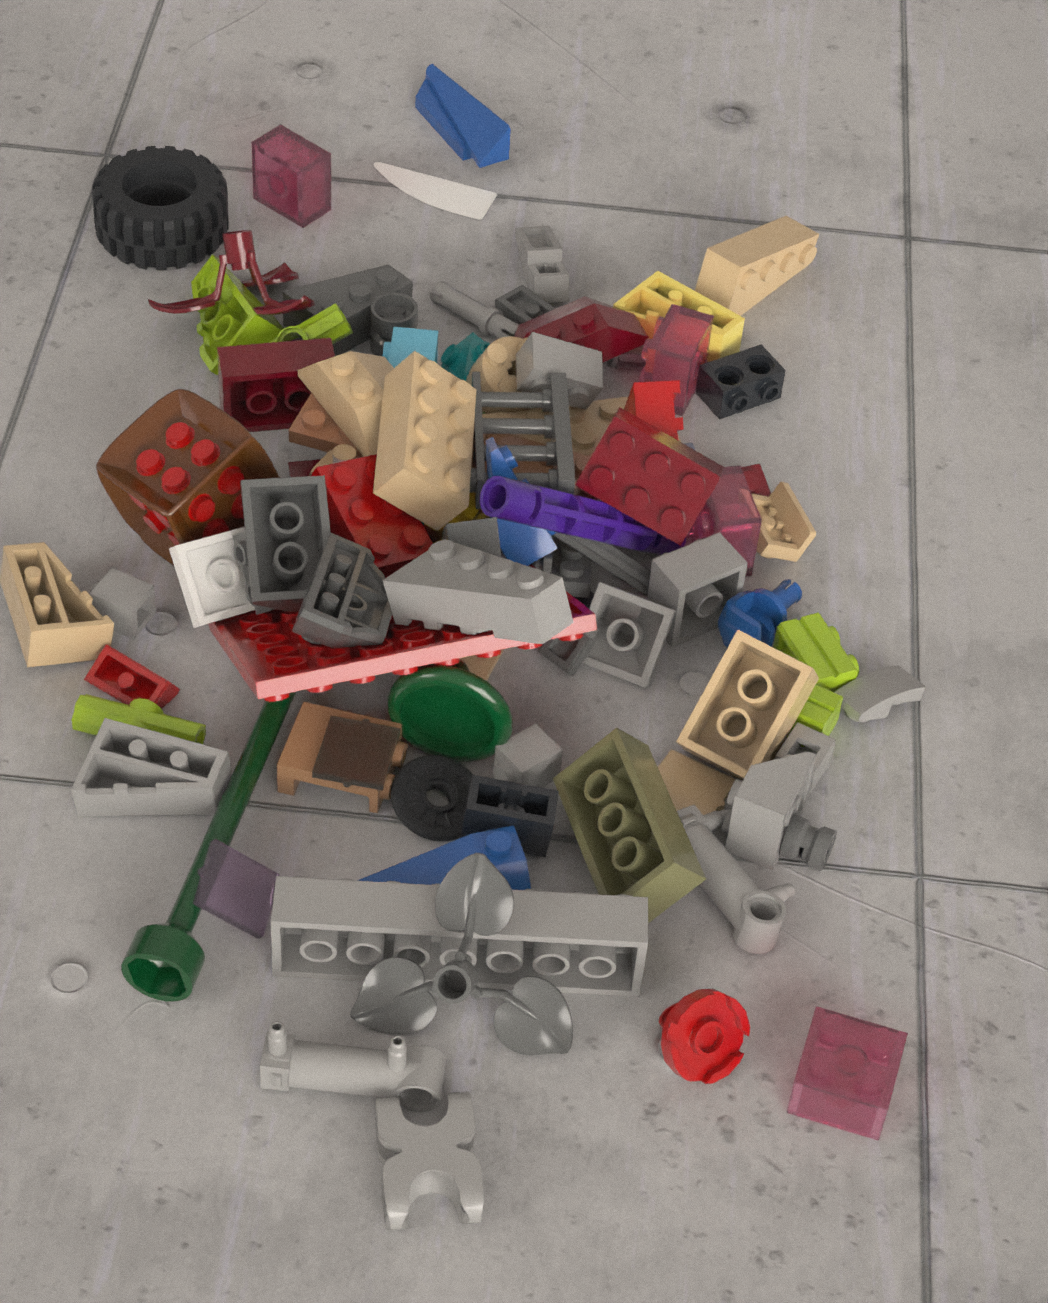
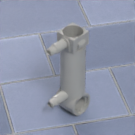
(752, 912)
(403, 1072)

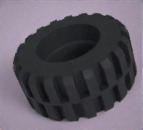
(160, 207)

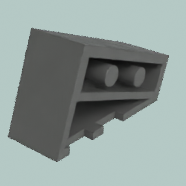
(353, 296)

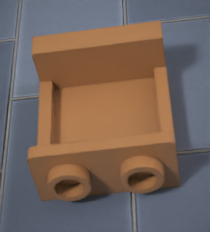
(304, 745)

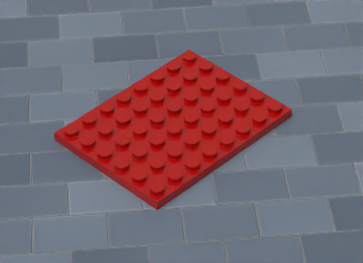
(282, 662)

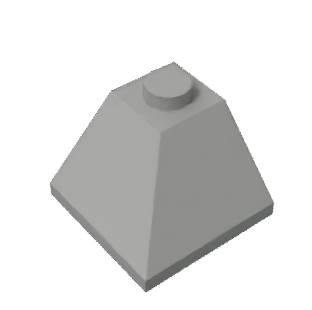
(627, 633)

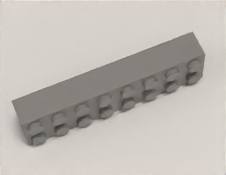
(350, 926)

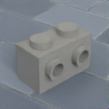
(548, 355)

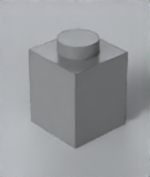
(125, 600)
(528, 758)

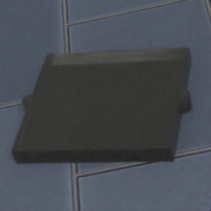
(356, 753)

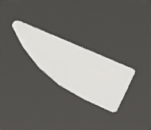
(439, 192)

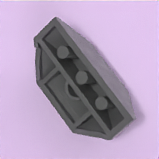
(344, 598)

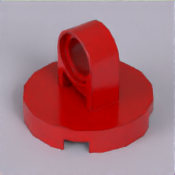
(703, 1035)

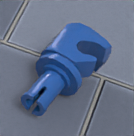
(758, 612)

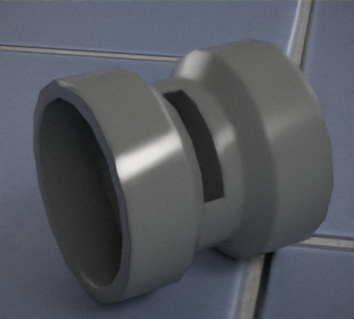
(808, 843)

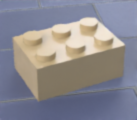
(747, 706)

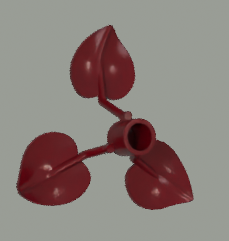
(242, 256)

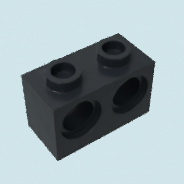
(740, 381)

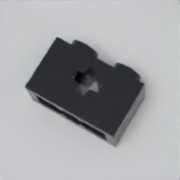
(504, 803)

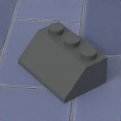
(284, 537)

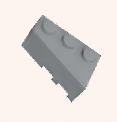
(149, 774)

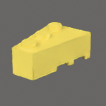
(659, 291)

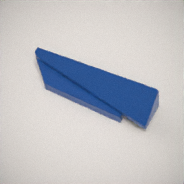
(462, 120)

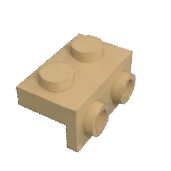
(784, 525)

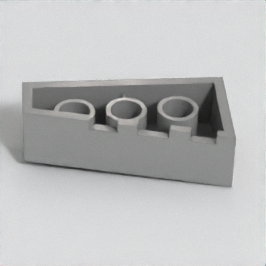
(478, 594)

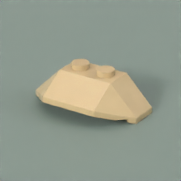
(351, 393)

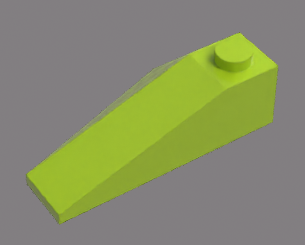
(232, 318)

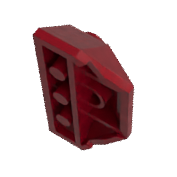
(589, 325)

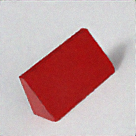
(129, 680)

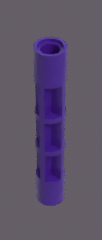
(569, 515)

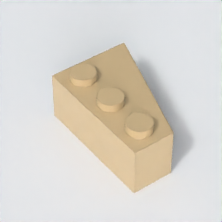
(49, 610)

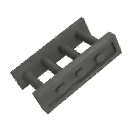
(553, 426)

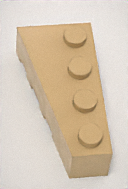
(755, 263)

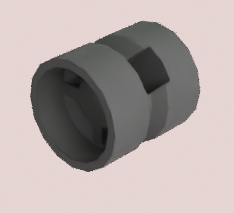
(390, 311)

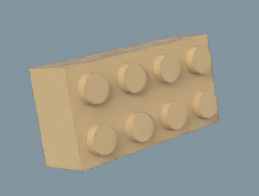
(425, 441)

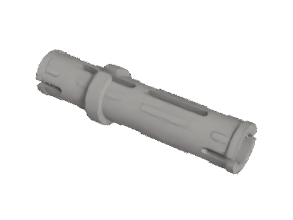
(489, 320)

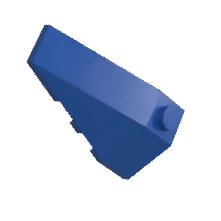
(431, 867)

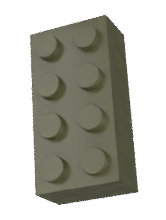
(628, 823)

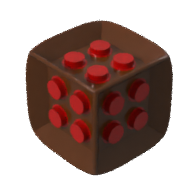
(181, 471)

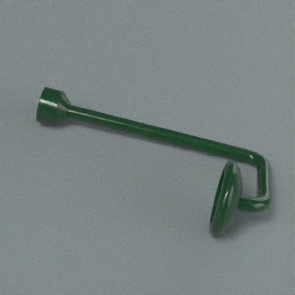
(440, 712)

